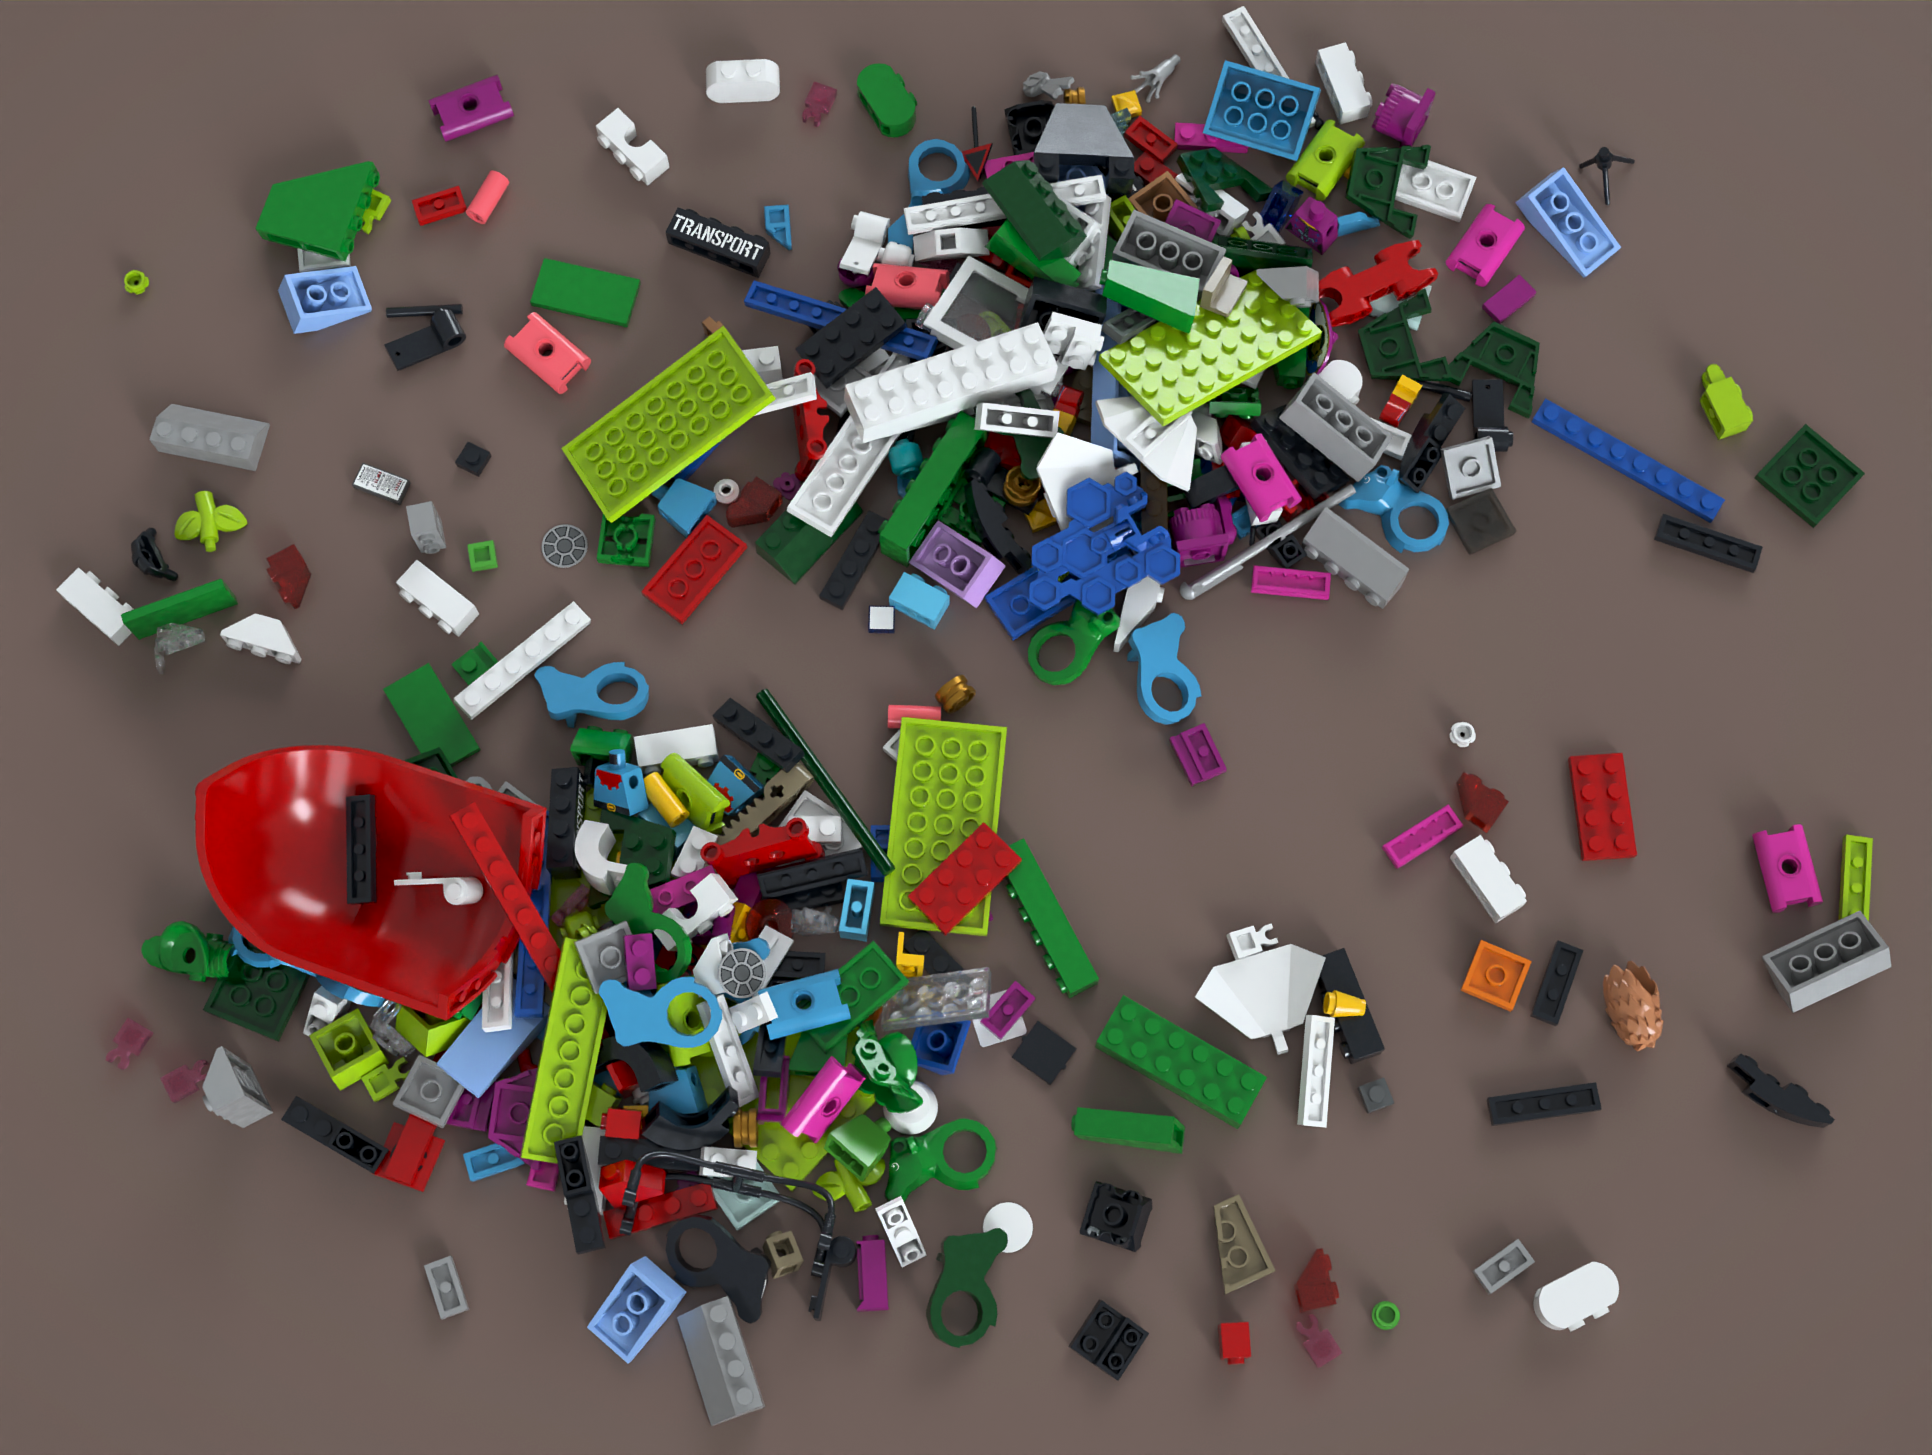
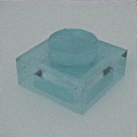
(1122, 119)

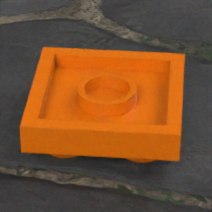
(1495, 975)

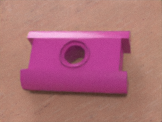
(1488, 229)
(1255, 460)
(1781, 887)
(823, 1099)

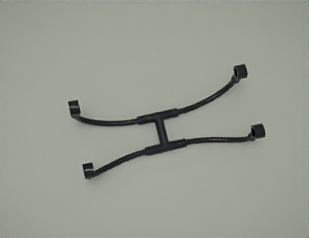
(736, 1186)

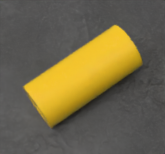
(665, 800)

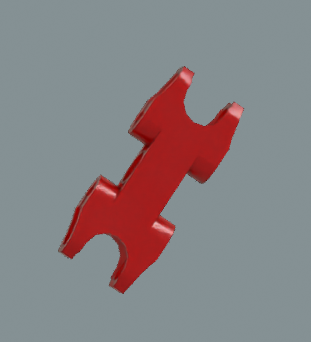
(1389, 275)

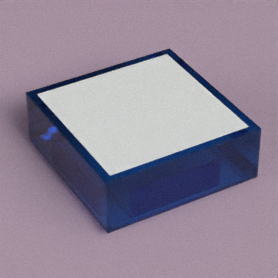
(881, 619)

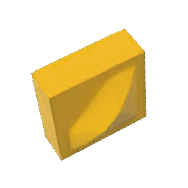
(1127, 100)
(1040, 517)

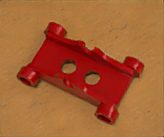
(809, 426)
(764, 851)

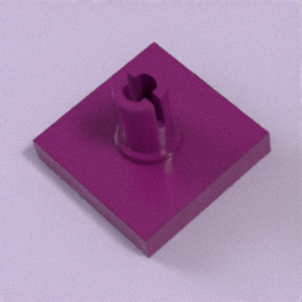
(1192, 220)

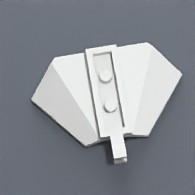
(1162, 449)
(1071, 462)
(1264, 991)

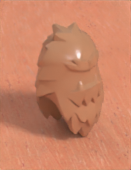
(1633, 1005)

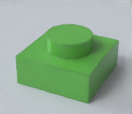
(482, 555)

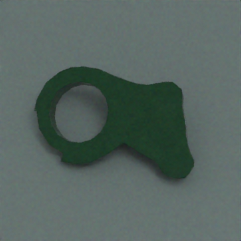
(1029, 447)
(964, 1268)

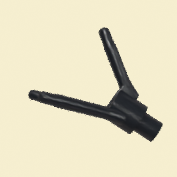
(1604, 161)

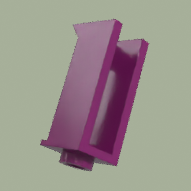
(779, 1114)
(872, 1274)

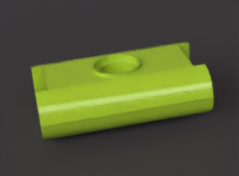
(1321, 175)
(696, 793)
(678, 1009)

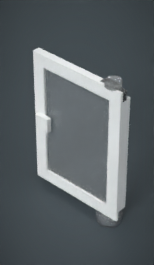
(978, 307)

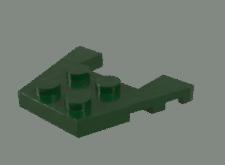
(1214, 171)
(1375, 182)
(1391, 349)
(1505, 356)
(642, 843)

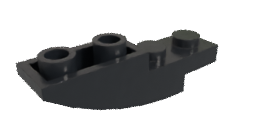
(1426, 441)
(987, 520)
(1787, 1102)
(335, 1135)
(580, 1194)

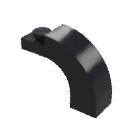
(647, 1059)
(691, 1130)

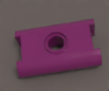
(488, 110)

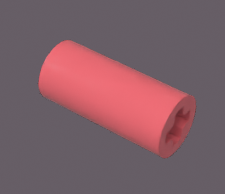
(487, 197)
(896, 712)

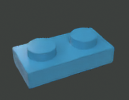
(489, 1161)

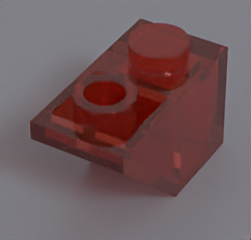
(755, 505)
(291, 573)
(1478, 802)
(1314, 1285)

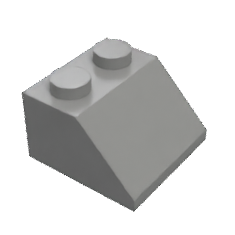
(1293, 284)

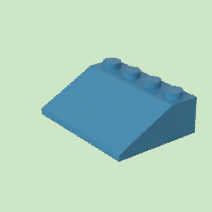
(1261, 110)

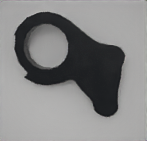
(737, 1270)

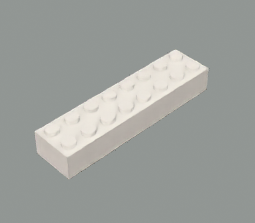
(950, 382)

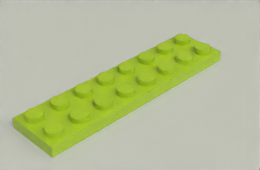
(565, 1060)

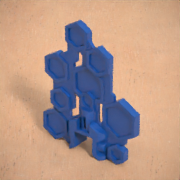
(1086, 552)

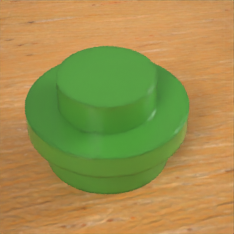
(1385, 1315)

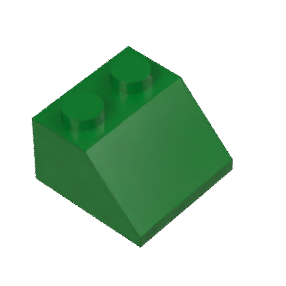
(597, 743)

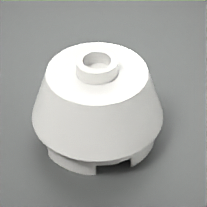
(918, 1119)

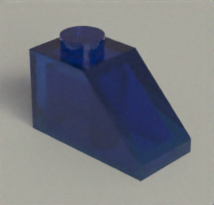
(1280, 205)

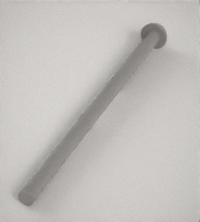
(1233, 565)

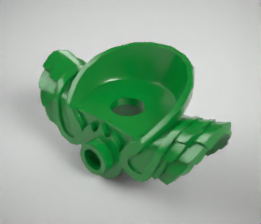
(171, 947)
(888, 1068)

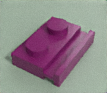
(1198, 754)
(473, 1111)

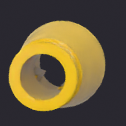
(1342, 1005)

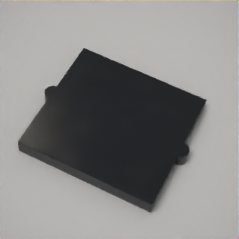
(1044, 1052)

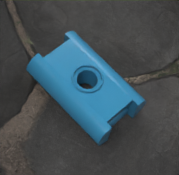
(824, 1007)

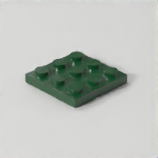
(1809, 475)
(257, 996)

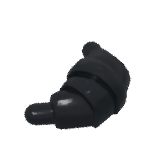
(149, 558)

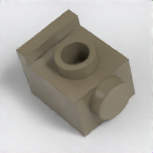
(787, 1245)

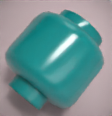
(905, 459)

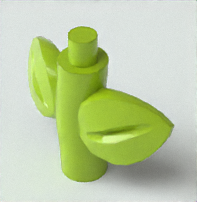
(208, 521)
(845, 1183)

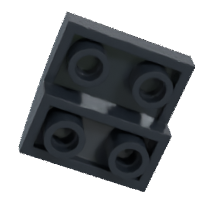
(1108, 1340)

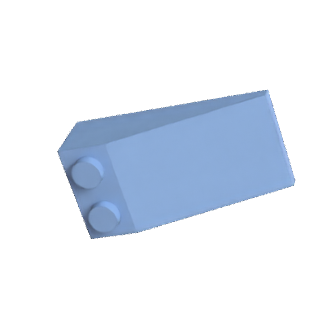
(1568, 222)
(482, 1057)

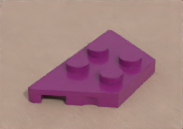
(511, 1112)

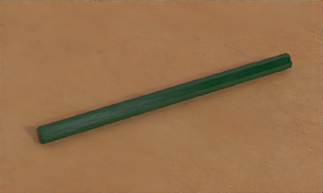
(827, 784)

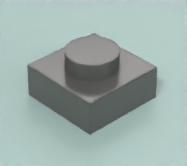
(1375, 1095)

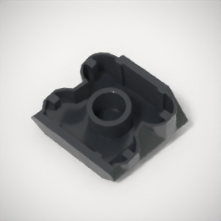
(1027, 124)
(1116, 1216)

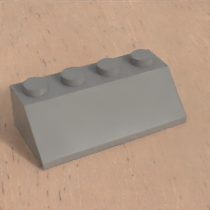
(1167, 248)
(1336, 427)
(209, 436)
(1354, 558)
(1827, 961)
(234, 1090)
(720, 1361)

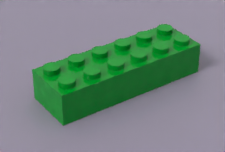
(928, 493)
(1180, 1062)

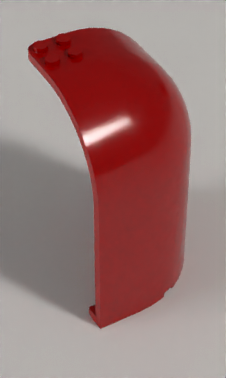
(278, 870)

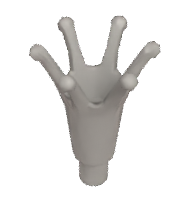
(1157, 76)

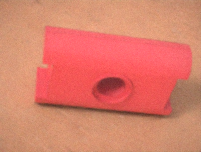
(909, 285)
(539, 337)

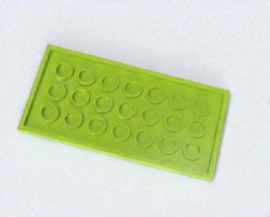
(1181, 370)
(668, 424)
(942, 793)

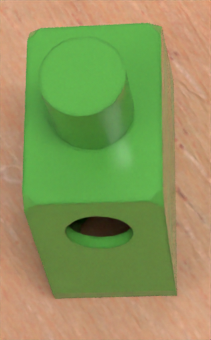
(859, 1144)

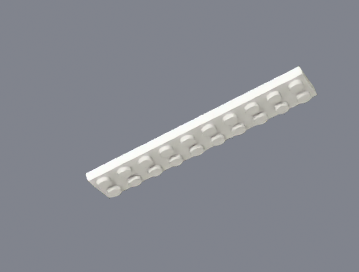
(842, 473)

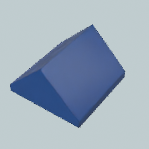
(940, 1045)

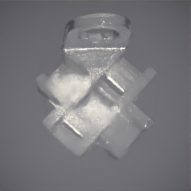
(174, 638)
(812, 922)
(387, 1035)

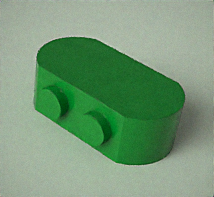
(887, 100)

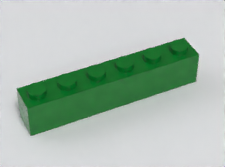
(1049, 924)

